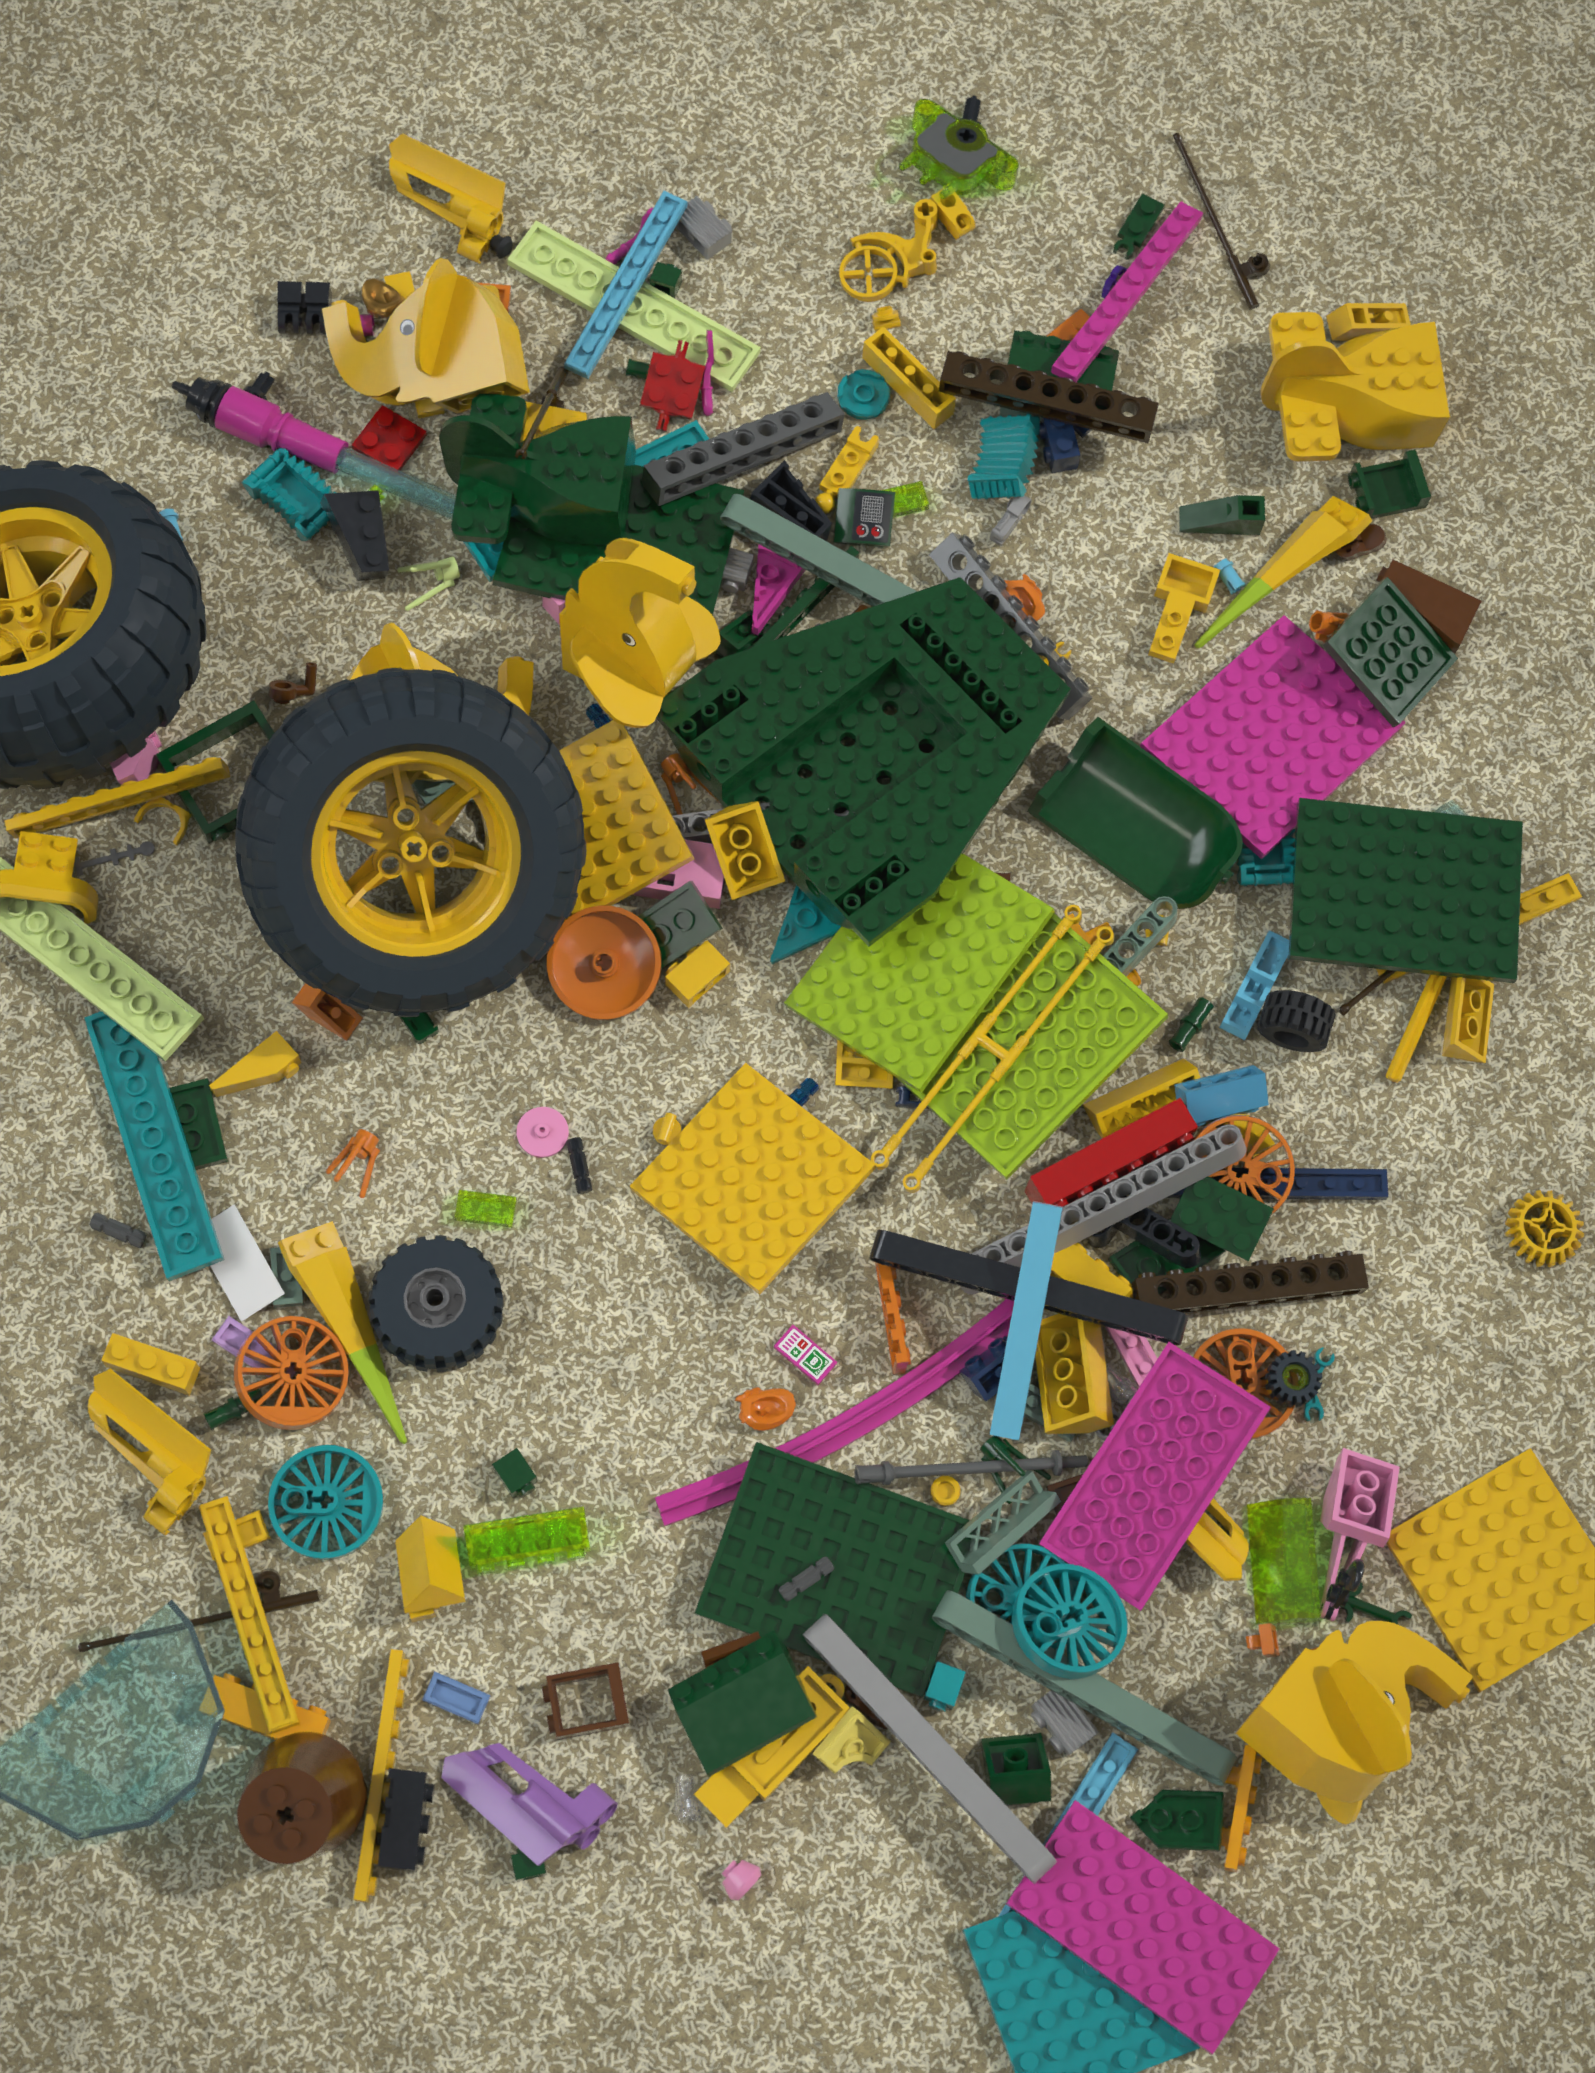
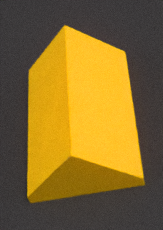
(744, 849)
(1468, 1019)
(429, 1566)

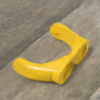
(162, 802)

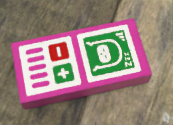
(805, 1355)

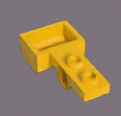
(1185, 588)

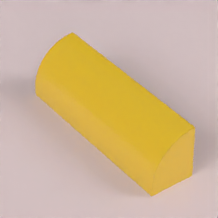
(1138, 1098)

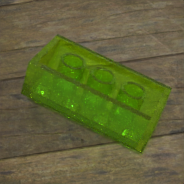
(527, 1539)
(1283, 1561)

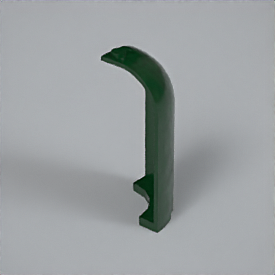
(1139, 819)

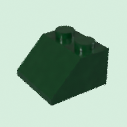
(1017, 1768)

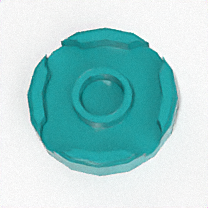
(856, 397)

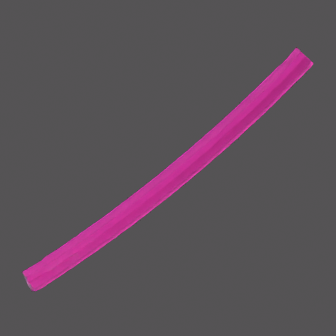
(852, 1423)

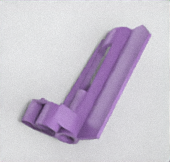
(535, 1820)

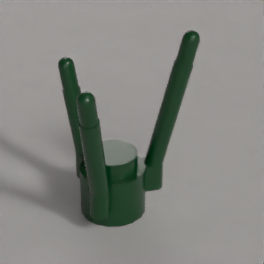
(1000, 1449)

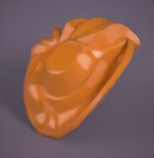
(1029, 595)
(766, 1408)

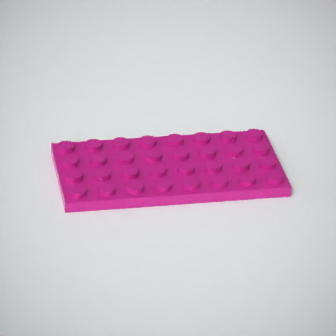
(1155, 1474)
(1144, 1928)

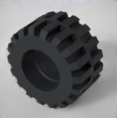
(1296, 1021)

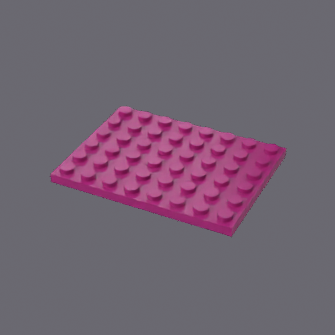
(1272, 732)

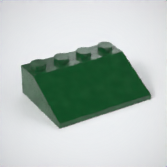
(1040, 352)
(742, 1703)

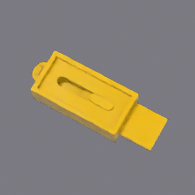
(763, 1771)

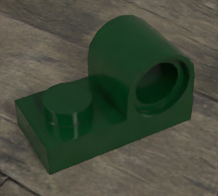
(737, 635)

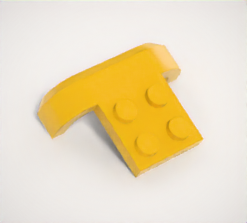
(45, 874)

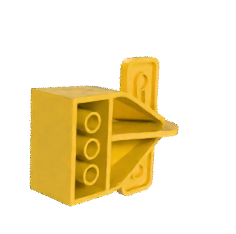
(1369, 391)

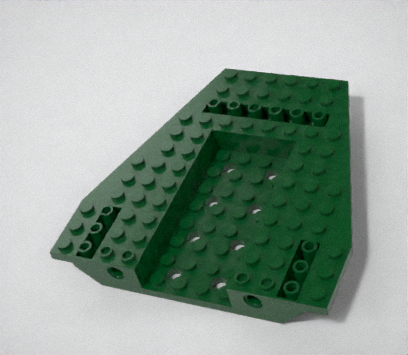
(788, 704)

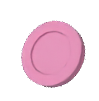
(542, 1132)

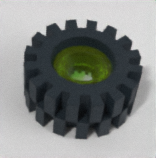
(1279, 1373)

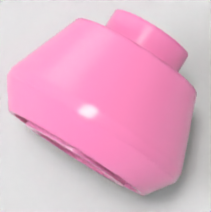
(740, 1878)

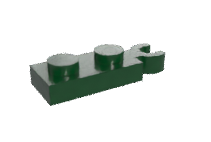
(1138, 224)

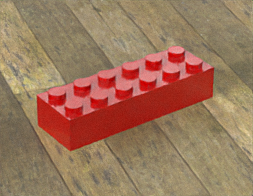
(1113, 1156)

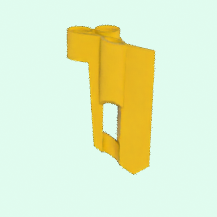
(474, 198)
(174, 1456)
(1217, 1548)

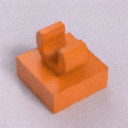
(1266, 1640)

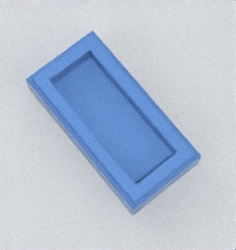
(456, 1697)

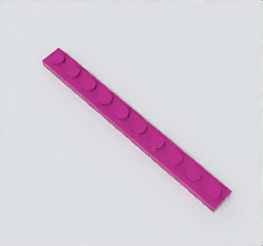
(1127, 292)

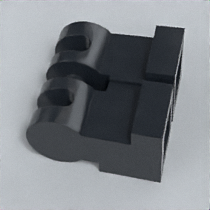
(293, 302)

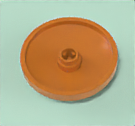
(604, 962)

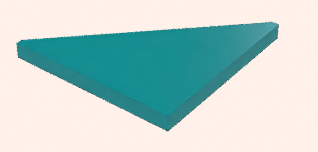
(801, 927)

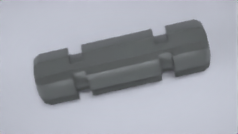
(118, 1230)
(806, 1579)

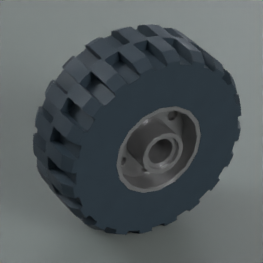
(442, 1333)

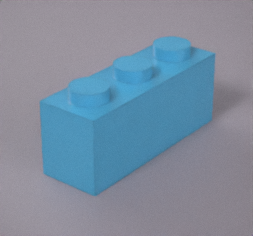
(1224, 1094)

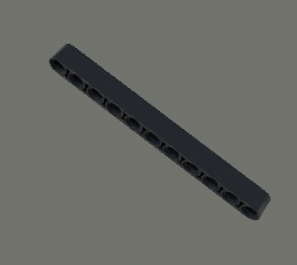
(1002, 1281)

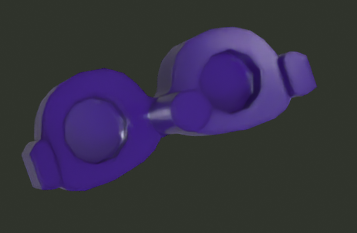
(1111, 280)

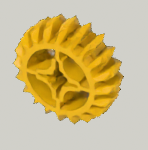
(1521, 1226)

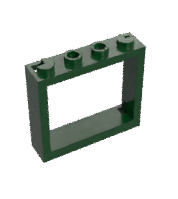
(201, 741)

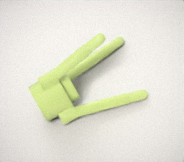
(443, 569)

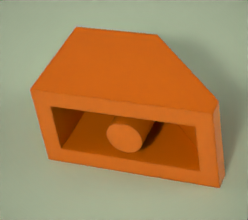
(327, 1011)

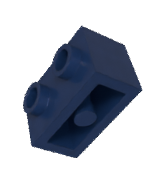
(1060, 445)
(984, 1370)

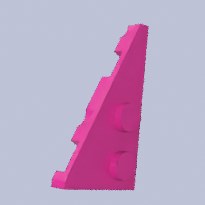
(773, 583)

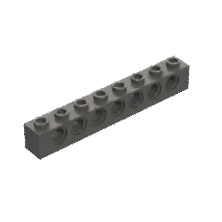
(742, 448)
(949, 557)

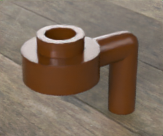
(285, 691)

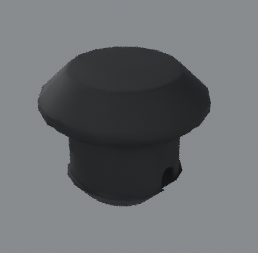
(501, 245)

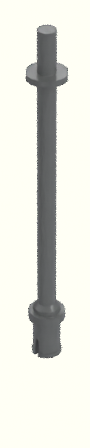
(887, 1472)

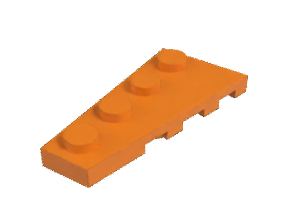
(894, 1325)

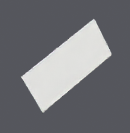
(244, 1271)

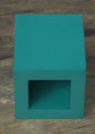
(944, 1686)

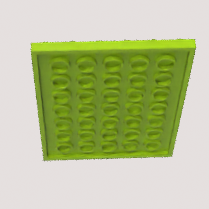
(927, 977)
(1066, 1059)

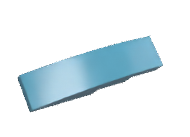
(1256, 985)

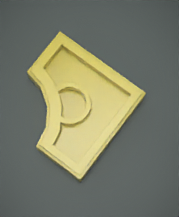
(851, 1741)

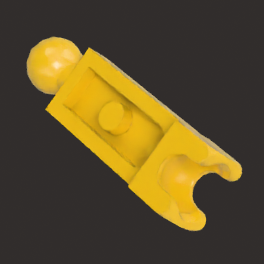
(846, 468)

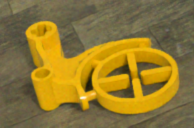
(912, 253)

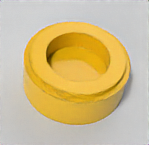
(945, 1491)

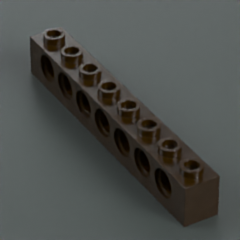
(1036, 403)
(1348, 1266)

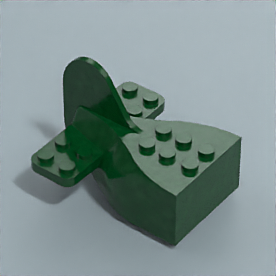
(566, 488)

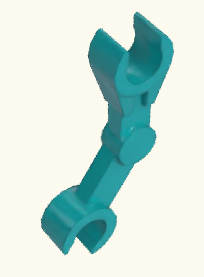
(1314, 1403)

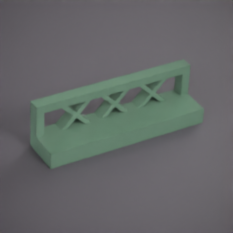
(1006, 1533)

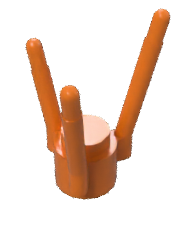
(1325, 623)
(676, 770)
(360, 1146)

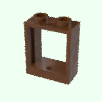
(550, 1695)

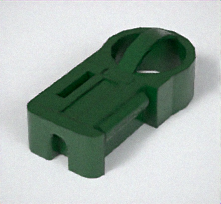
(420, 1027)

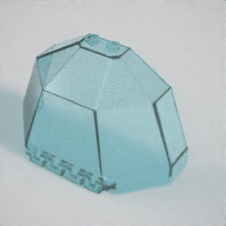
(123, 1743)

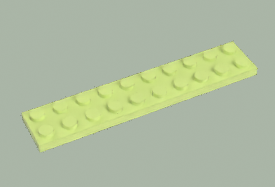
(651, 316)
(99, 972)

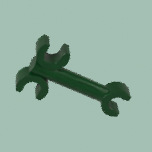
(1370, 1609)

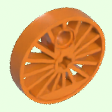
(1254, 1164)
(1248, 1369)
(289, 1416)

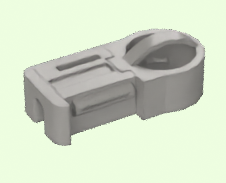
(1010, 519)

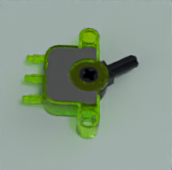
(957, 150)

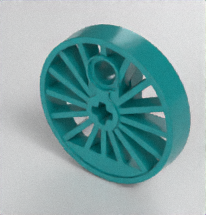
(311, 1508)
(1010, 1591)
(1079, 1630)

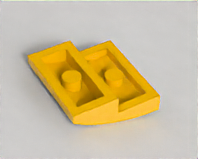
(859, 1071)

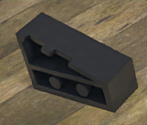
(788, 499)
(360, 529)
(405, 1820)

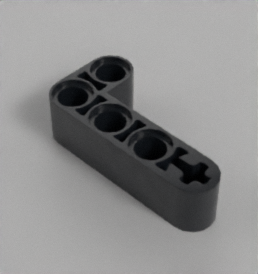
(1147, 1233)

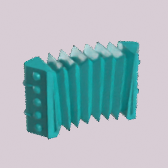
(1004, 457)
(291, 491)
(1272, 869)

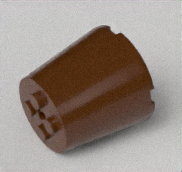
(317, 1782)

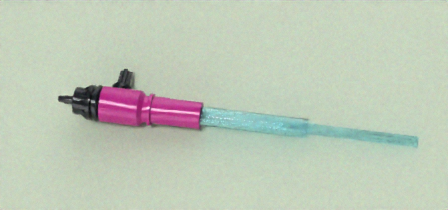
(261, 423)

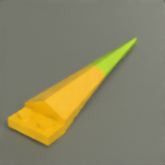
(1315, 538)
(328, 1279)

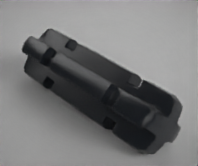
(579, 1165)

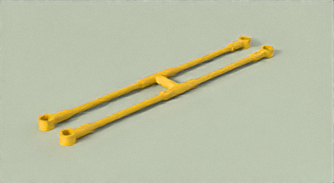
(979, 1037)

